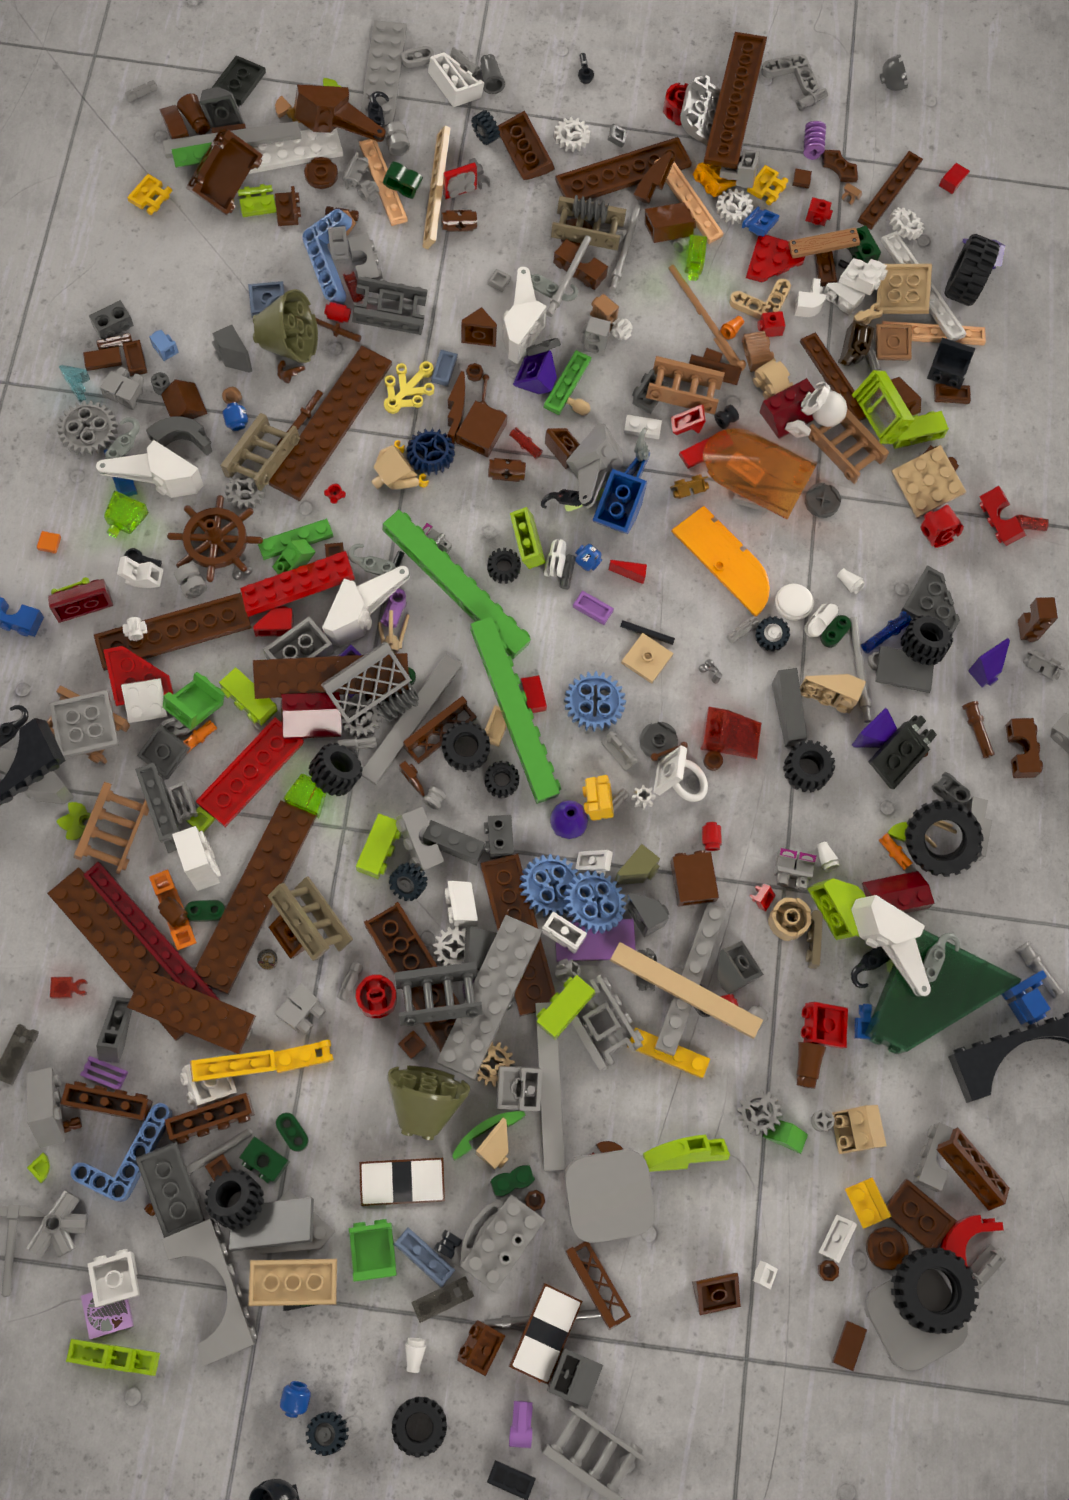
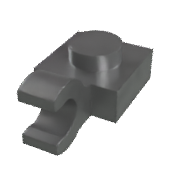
(480, 178)

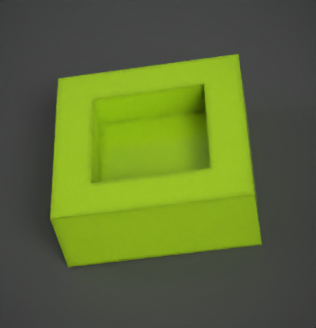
(202, 821)

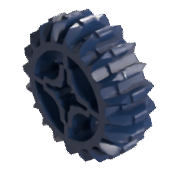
(436, 459)

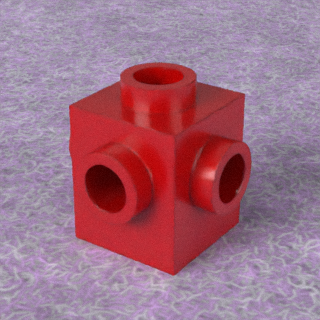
(819, 211)

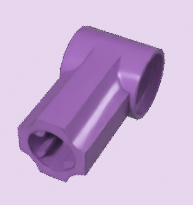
(396, 607)
(521, 1428)

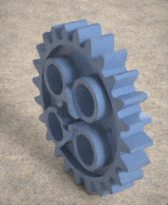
(576, 700)
(535, 889)
(594, 902)

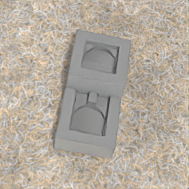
(338, 242)

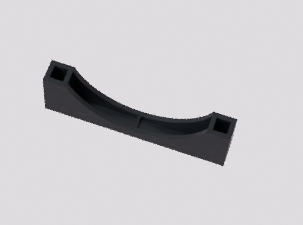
(35, 757)
(978, 1065)

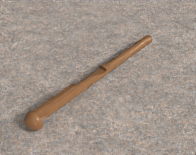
(720, 340)

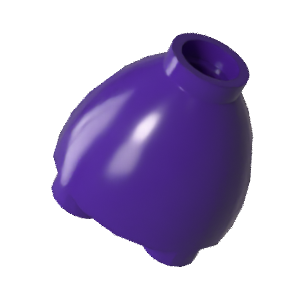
(568, 826)

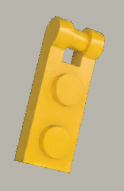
(302, 1056)

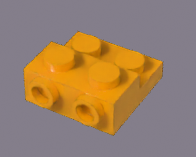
(710, 178)

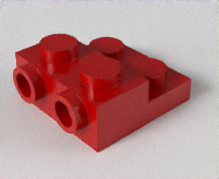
(825, 1024)

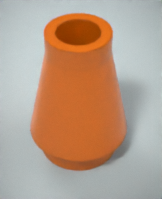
(732, 327)

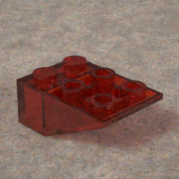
(730, 733)

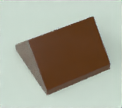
(479, 329)
(183, 400)
(561, 444)
(286, 937)
(717, 1293)

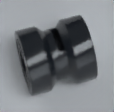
(725, 417)
(448, 1244)

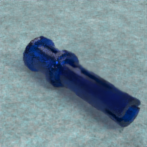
(893, 628)

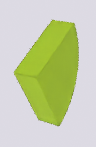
(898, 831)
(40, 1167)

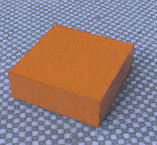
(49, 542)

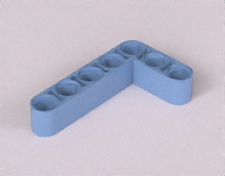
(316, 241)
(120, 1178)

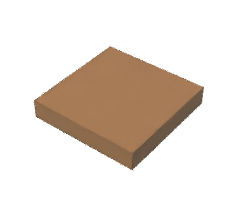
(894, 342)

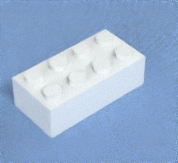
(197, 858)

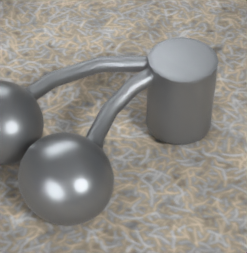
(237, 575)
(704, 668)

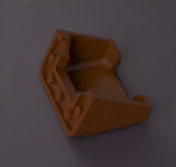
(224, 170)

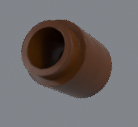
(172, 912)

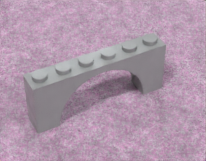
(234, 1330)

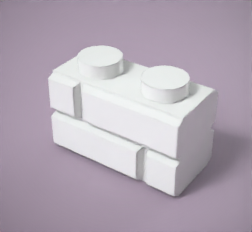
(564, 932)

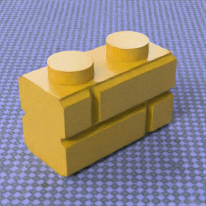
(599, 797)

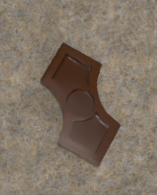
(845, 170)

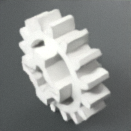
(572, 134)
(734, 206)
(906, 223)
(447, 946)

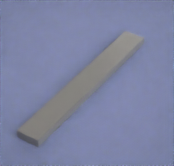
(252, 136)
(411, 719)
(550, 1098)

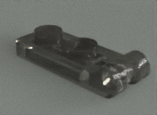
(16, 1053)
(441, 1299)

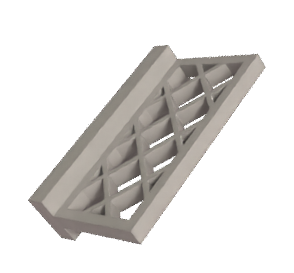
(356, 668)

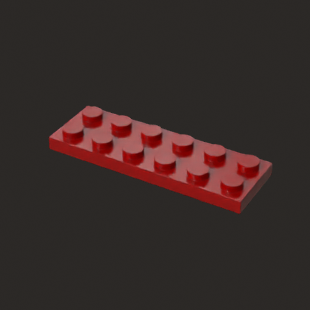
(296, 583)
(248, 773)

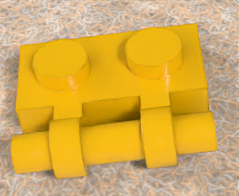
(763, 182)
(146, 190)

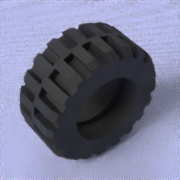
(972, 269)
(958, 859)
(962, 1286)

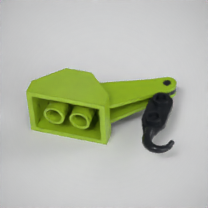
(835, 902)

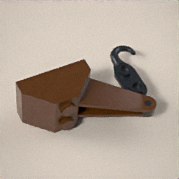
(328, 108)

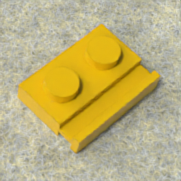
(868, 1202)

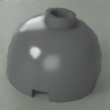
(894, 74)

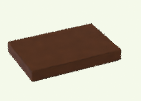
(919, 1215)

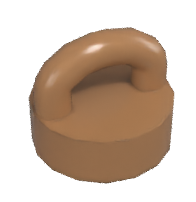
(231, 395)

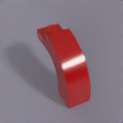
(964, 1229)

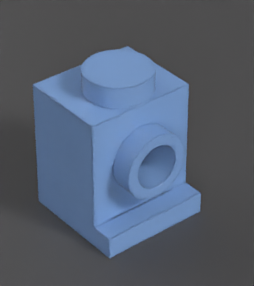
(163, 345)

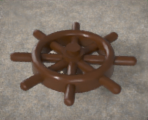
(215, 538)

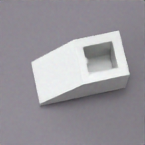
(843, 296)

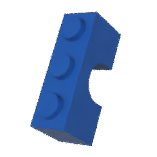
(25, 621)

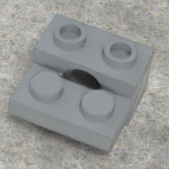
(746, 169)
(519, 1088)

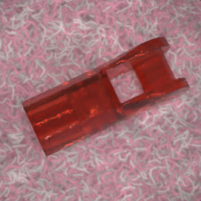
(352, 287)
(1033, 523)

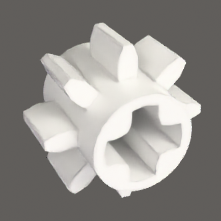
(621, 329)
(134, 628)
(639, 800)

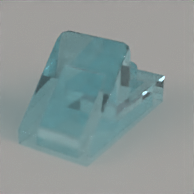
(75, 378)

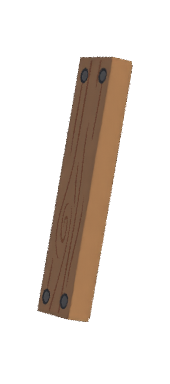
(824, 243)

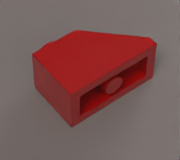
(275, 622)

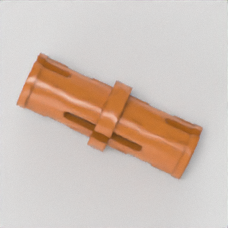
(200, 734)
(895, 851)

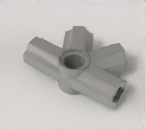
(60, 1236)

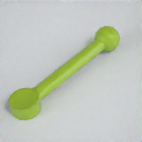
(85, 580)

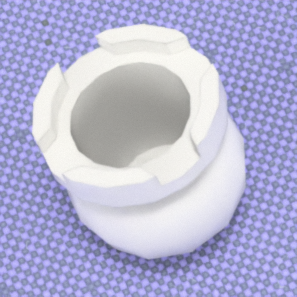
(825, 405)

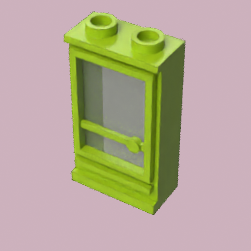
(883, 407)

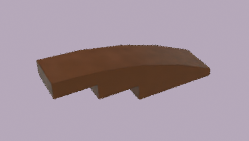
(456, 404)

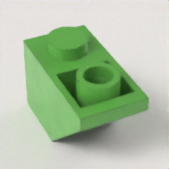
(294, 555)

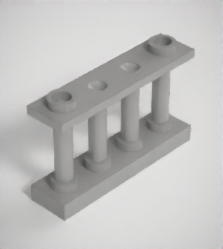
(574, 1464)

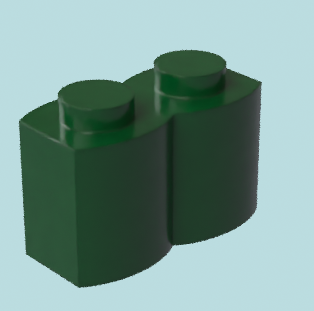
(402, 180)
(506, 1182)

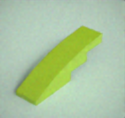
(113, 1357)

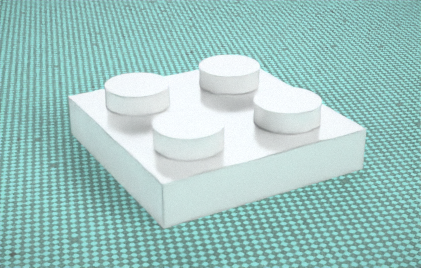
(144, 700)

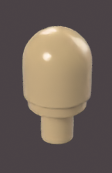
(579, 406)

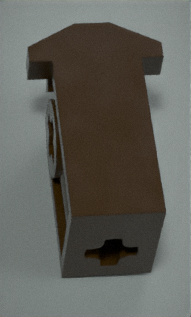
(856, 343)

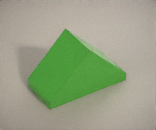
(788, 1136)

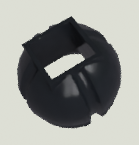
(274, 1490)

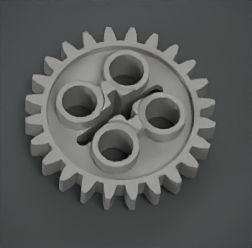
(87, 428)

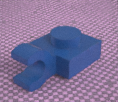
(862, 1023)

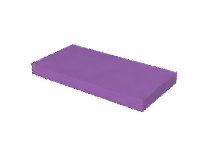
(598, 945)

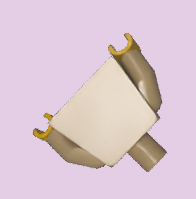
(396, 470)

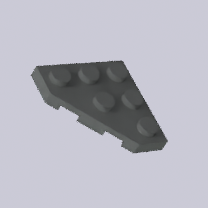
(932, 599)

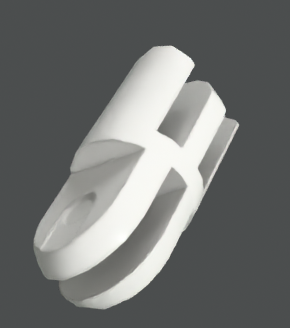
(556, 559)
(820, 620)

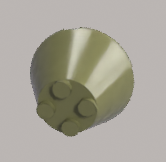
(288, 327)
(425, 1099)

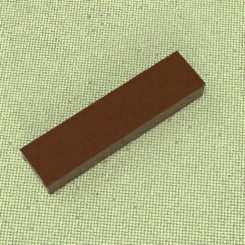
(405, 952)

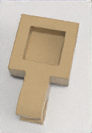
(866, 316)

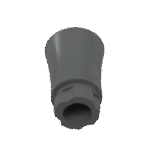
(491, 75)

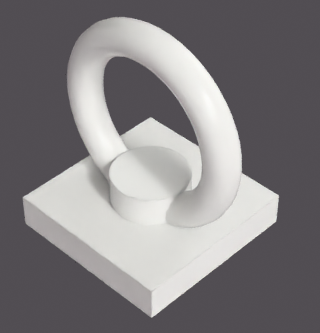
(670, 773)

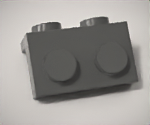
(640, 393)

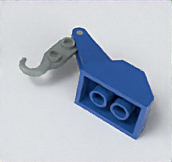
(624, 492)

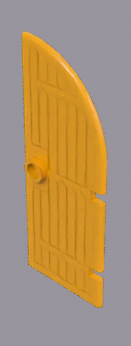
(724, 559)

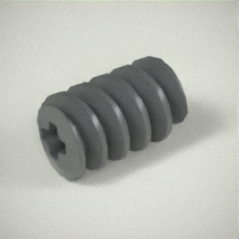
(590, 209)
(398, 703)

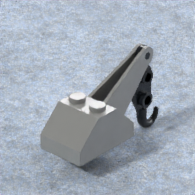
(591, 466)
(47, 790)

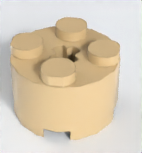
(772, 378)
(782, 926)

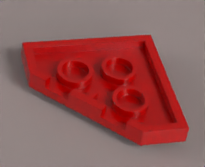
(771, 258)
(127, 668)

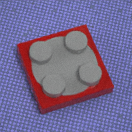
(460, 180)

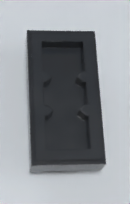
(511, 1480)

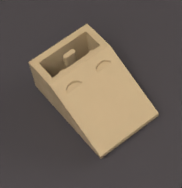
(838, 690)

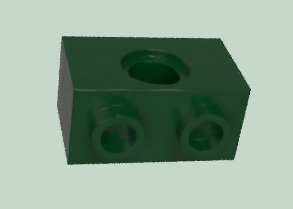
(257, 1149)

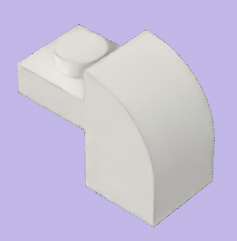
(810, 303)
(140, 575)

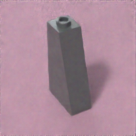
(789, 706)

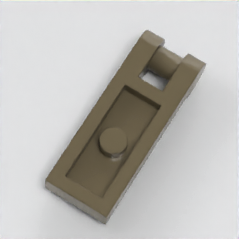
(814, 937)

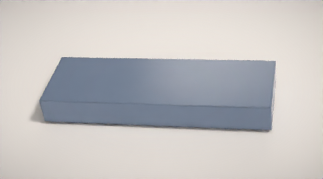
(424, 1257)

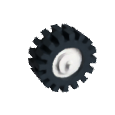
(772, 633)

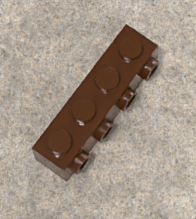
(106, 1102)
(209, 1117)

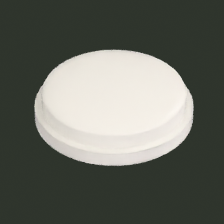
(794, 602)

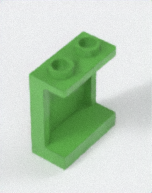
(194, 701)
(372, 1250)

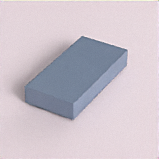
(444, 368)

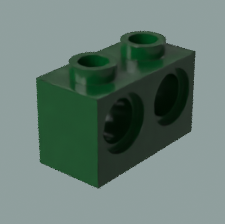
(868, 247)

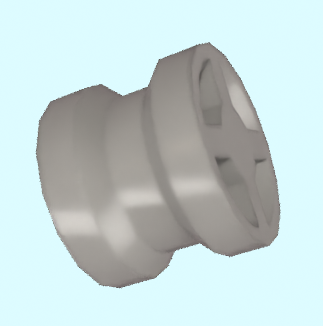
(434, 798)
(827, 1120)

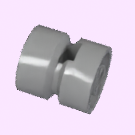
(397, 139)
(190, 580)

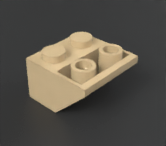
(858, 1129)

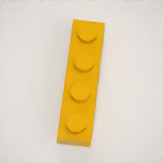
(683, 1058)
(232, 1065)

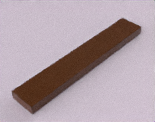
(890, 190)
(831, 372)

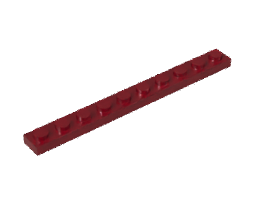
(145, 929)

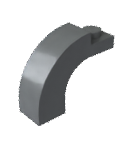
(179, 428)

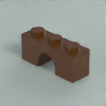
(589, 273)
(1038, 621)
(1024, 733)

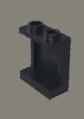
(951, 363)

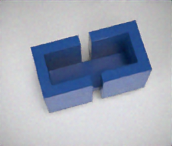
(1030, 1007)

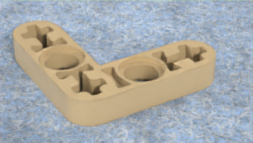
(763, 307)

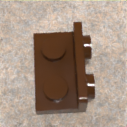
(287, 208)
(480, 1347)

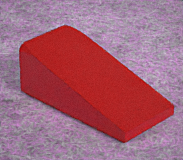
(954, 178)
(630, 570)
(534, 693)

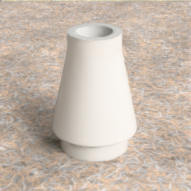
(851, 581)
(828, 859)
(414, 1354)

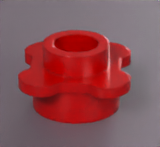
(332, 489)

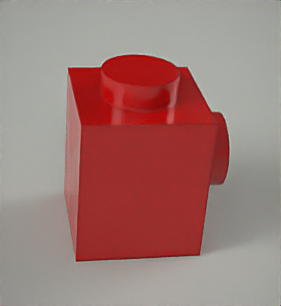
(772, 323)

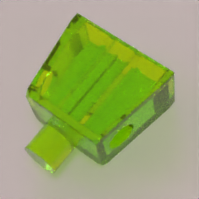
(695, 256)
(124, 514)
(306, 795)

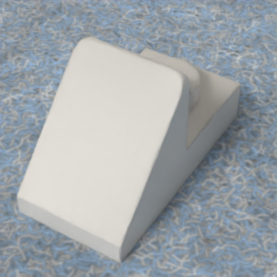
(594, 860)

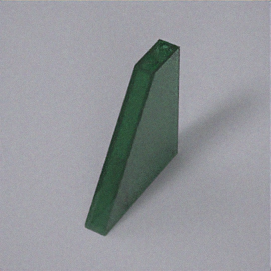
(960, 988)

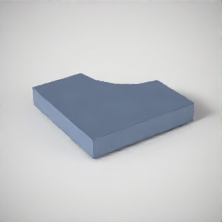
(263, 295)

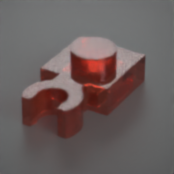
(64, 987)

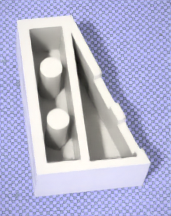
(453, 81)

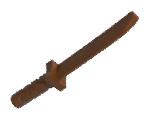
(337, 330)
(305, 413)

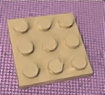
(905, 289)
(928, 481)

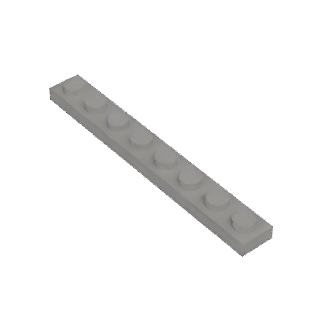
(693, 970)

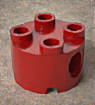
(674, 102)
(941, 526)
(376, 996)

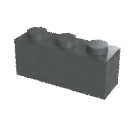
(454, 842)

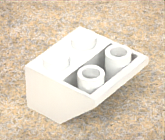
(462, 904)

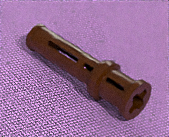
(976, 720)

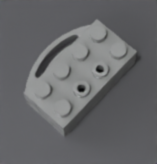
(498, 1239)

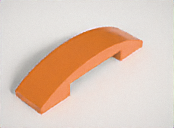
(163, 888)

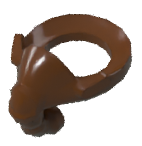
(287, 375)

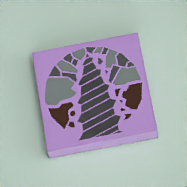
(106, 1318)

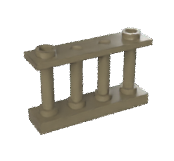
(576, 233)
(249, 441)
(302, 926)

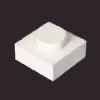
(798, 428)
(765, 1274)

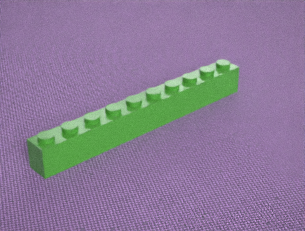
(452, 579)
(514, 710)

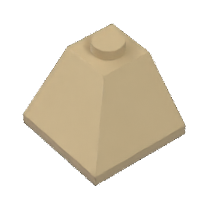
(495, 1146)

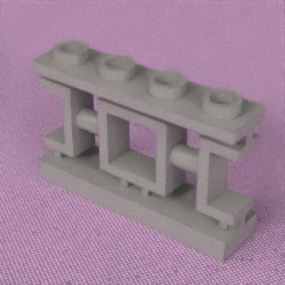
(587, 1031)

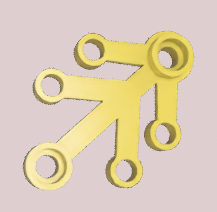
(408, 389)

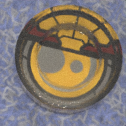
(267, 959)

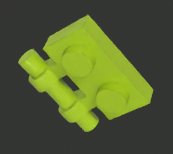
(257, 205)

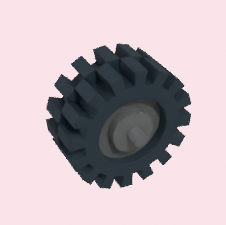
(485, 127)
(408, 881)
(327, 1433)

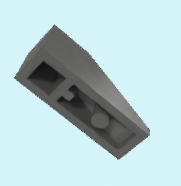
(114, 1031)

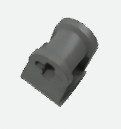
(951, 789)

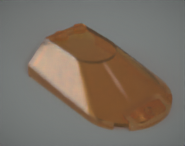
(758, 469)

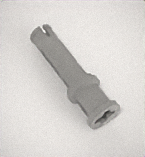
(1034, 961)

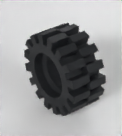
(504, 556)
(501, 768)

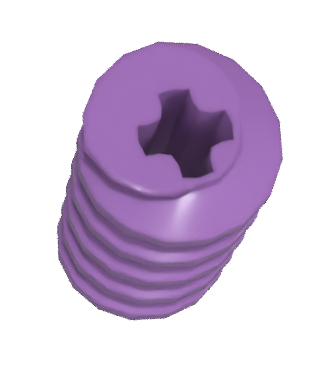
(814, 139)

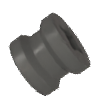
(160, 382)

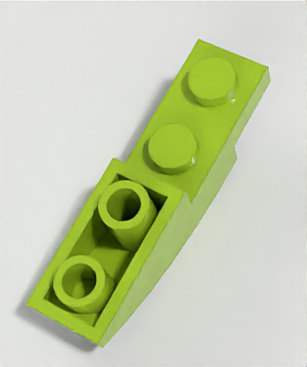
(681, 1152)

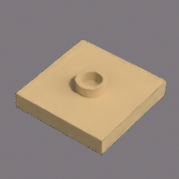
(647, 658)

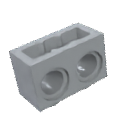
(595, 335)

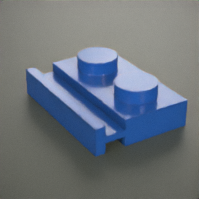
(760, 221)
(1019, 989)

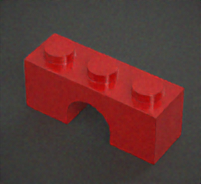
(1007, 530)

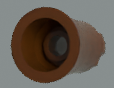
(191, 109)
(809, 1064)

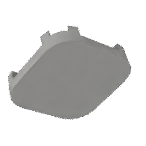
(699, 108)
(609, 1195)
(908, 1345)

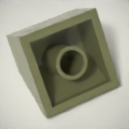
(639, 867)

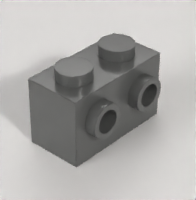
(500, 836)

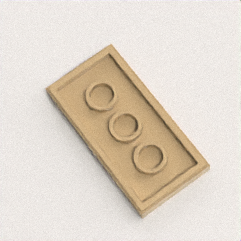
(293, 1282)

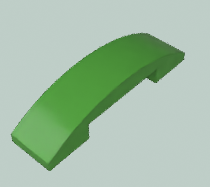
(465, 1147)

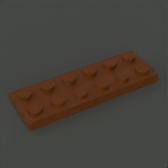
(191, 1011)

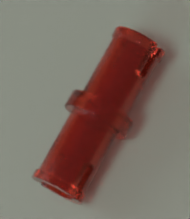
(526, 443)

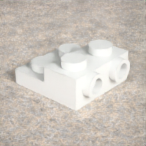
(864, 276)
(207, 1091)
(113, 1278)

